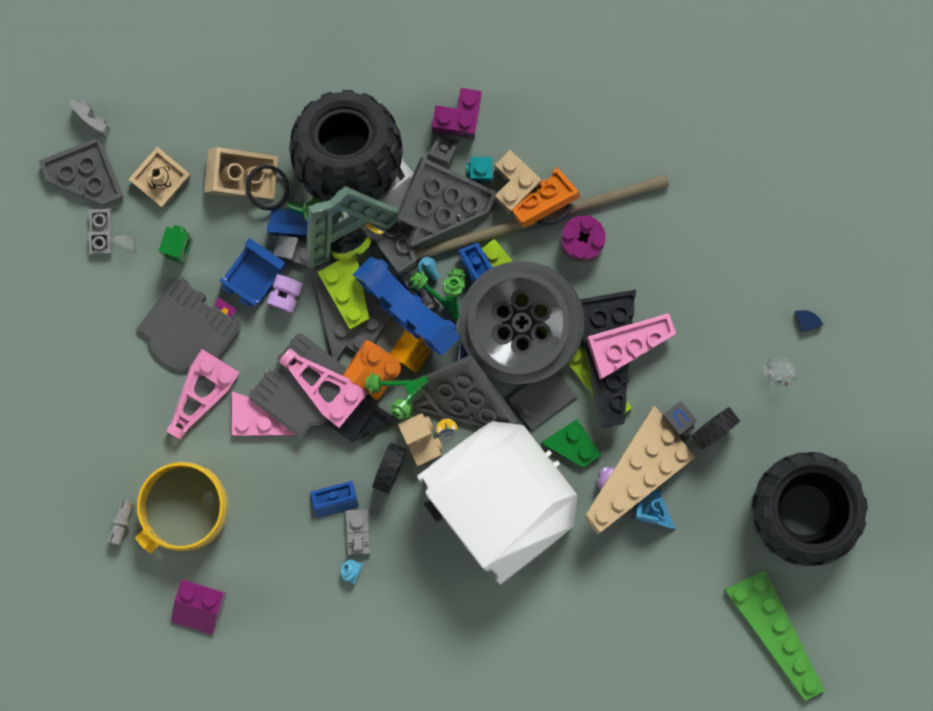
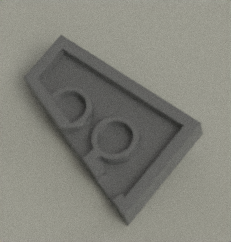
(395, 248)

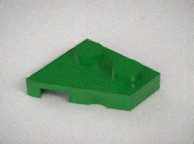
(573, 444)

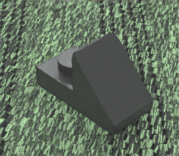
(443, 150)

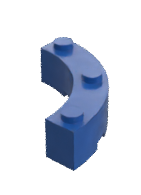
(406, 308)

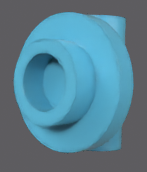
(429, 267)
(350, 571)

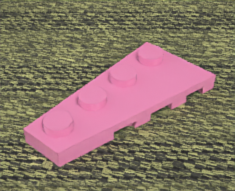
(624, 344)

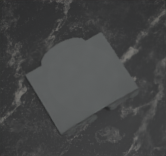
(184, 325)
(285, 398)

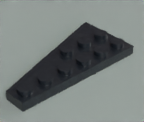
(601, 315)

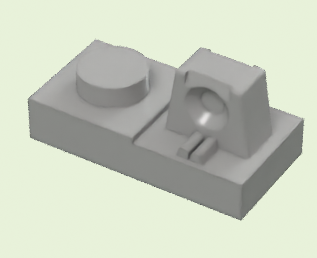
(358, 532)

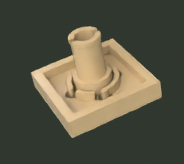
(153, 172)

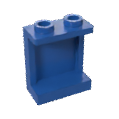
(252, 274)

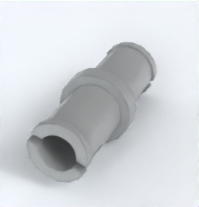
(120, 522)

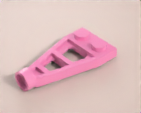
(214, 370)
(343, 404)

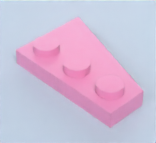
(252, 420)

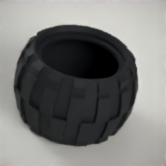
(337, 115)
(846, 508)

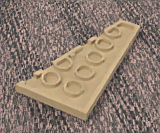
(645, 464)

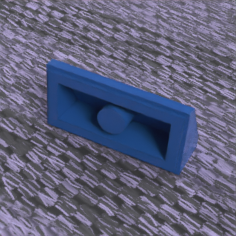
(474, 261)
(334, 499)

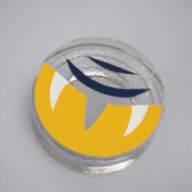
(372, 230)
(446, 429)

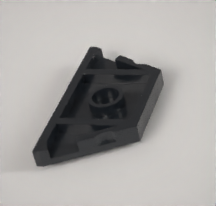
(362, 421)

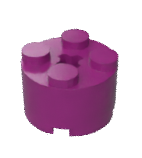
(587, 227)

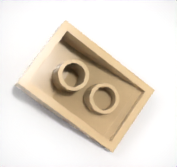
(229, 170)

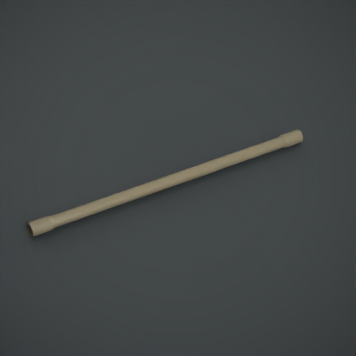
(647, 186)

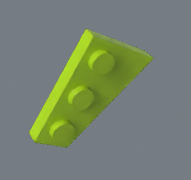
(346, 291)

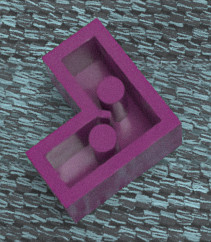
(461, 120)

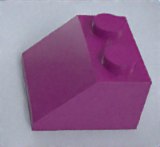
(197, 606)

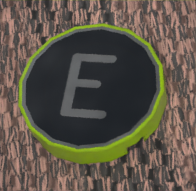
(350, 244)

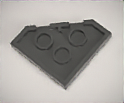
(84, 172)

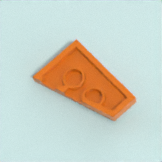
(548, 198)

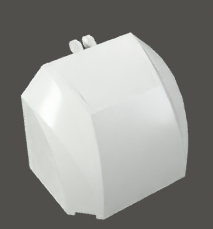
(502, 496)

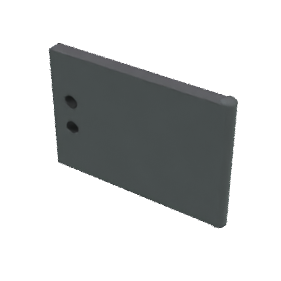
(542, 399)

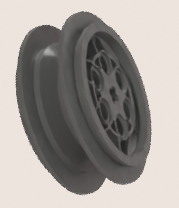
(482, 322)

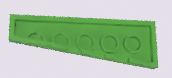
(767, 617)

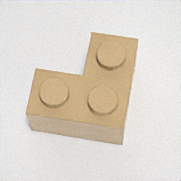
(520, 181)
(420, 439)

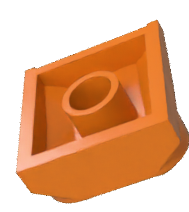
(372, 359)

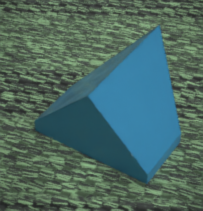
(653, 510)

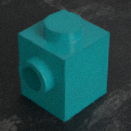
(480, 169)

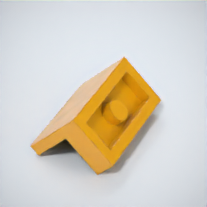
(411, 351)

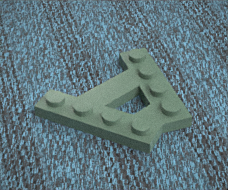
(362, 210)

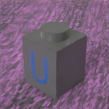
(680, 419)

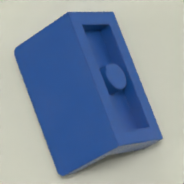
(287, 224)

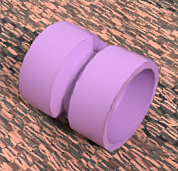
(287, 286)

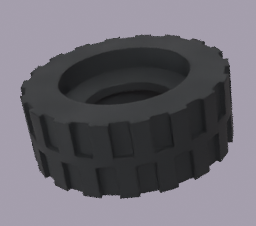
(715, 428)
(389, 468)

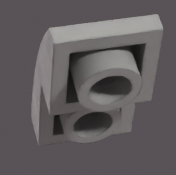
(86, 113)
(100, 231)

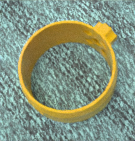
(148, 538)

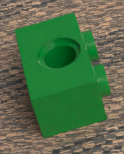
(175, 244)

